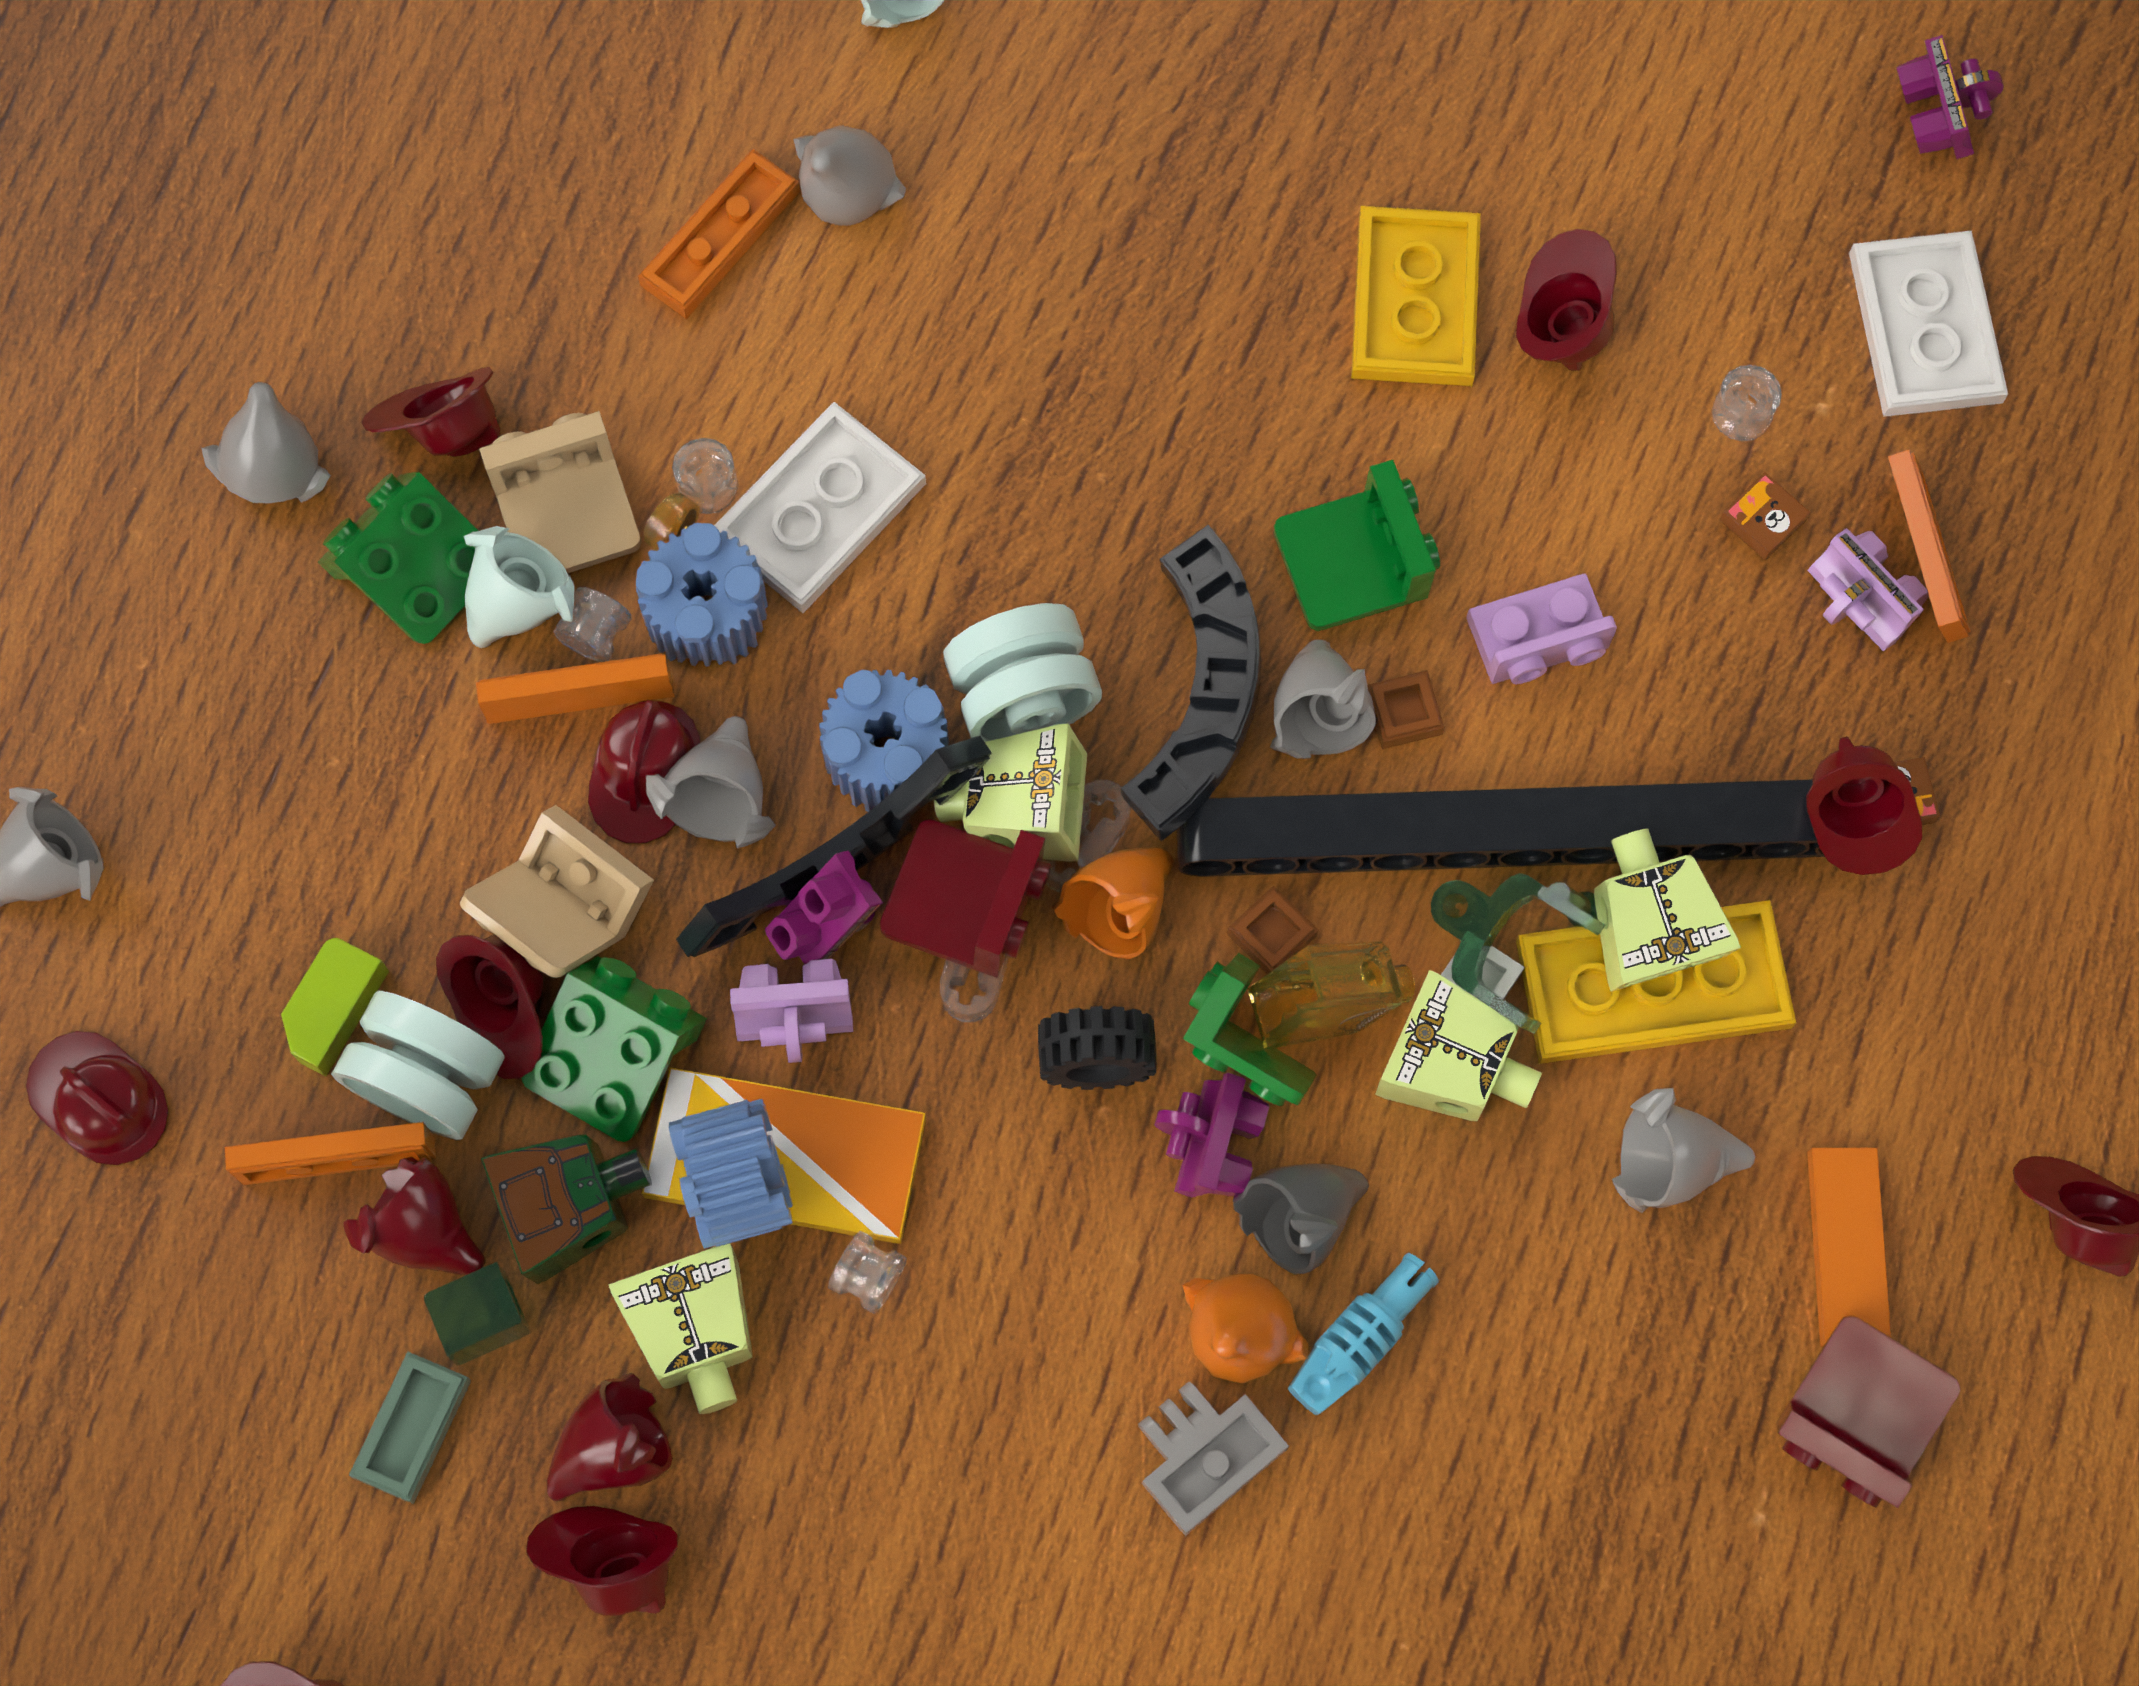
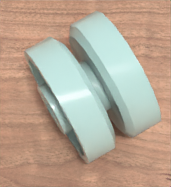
(1022, 671)
(418, 1064)

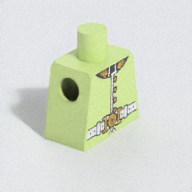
(1029, 786)
(1657, 915)
(1455, 1055)
(690, 1323)

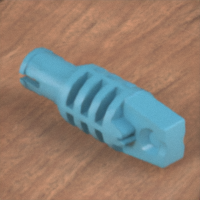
(1360, 1337)

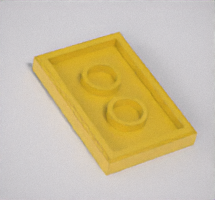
(1416, 296)

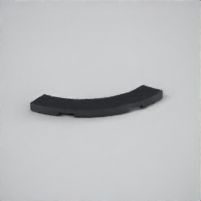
(1222, 689)
(865, 839)

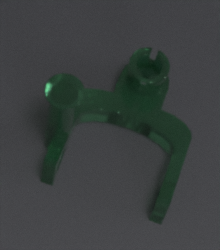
(1486, 918)

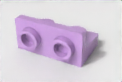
(1541, 629)

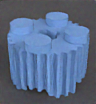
(697, 566)
(873, 709)
(731, 1173)

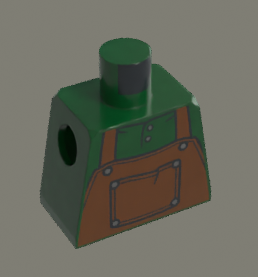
(562, 1200)

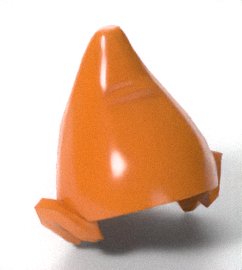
(1116, 900)
(1242, 1327)

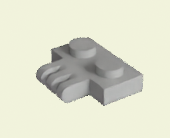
(1207, 1455)

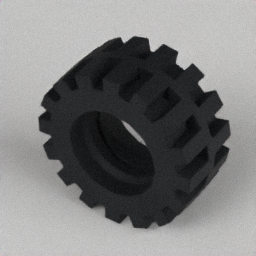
(1097, 1048)

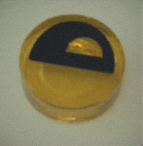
(669, 517)

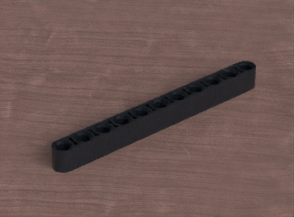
(1494, 828)

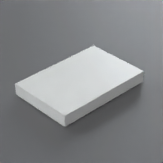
(1928, 323)
(821, 505)

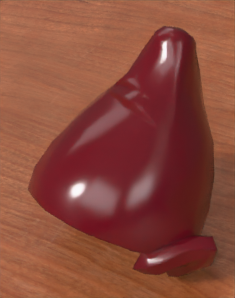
(416, 1222)
(609, 1441)

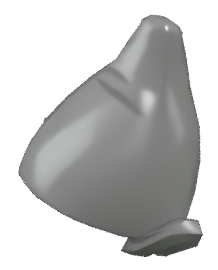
(846, 175)
(266, 452)
(1321, 704)
(715, 789)
(45, 850)
(1673, 1153)

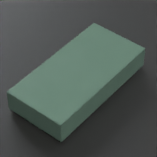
(410, 1427)

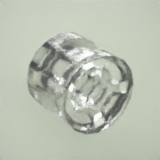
(1736, 414)
(709, 489)
(593, 624)
(867, 1272)

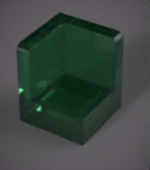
(476, 1314)

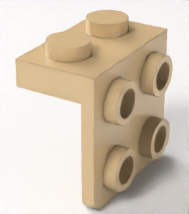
(564, 491)
(561, 897)

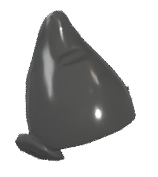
(1299, 1211)

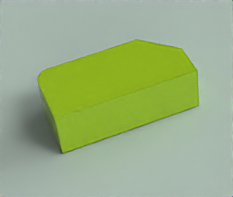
(330, 1003)

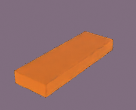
(719, 233)
(1929, 546)
(575, 688)
(329, 1153)
(1848, 1238)

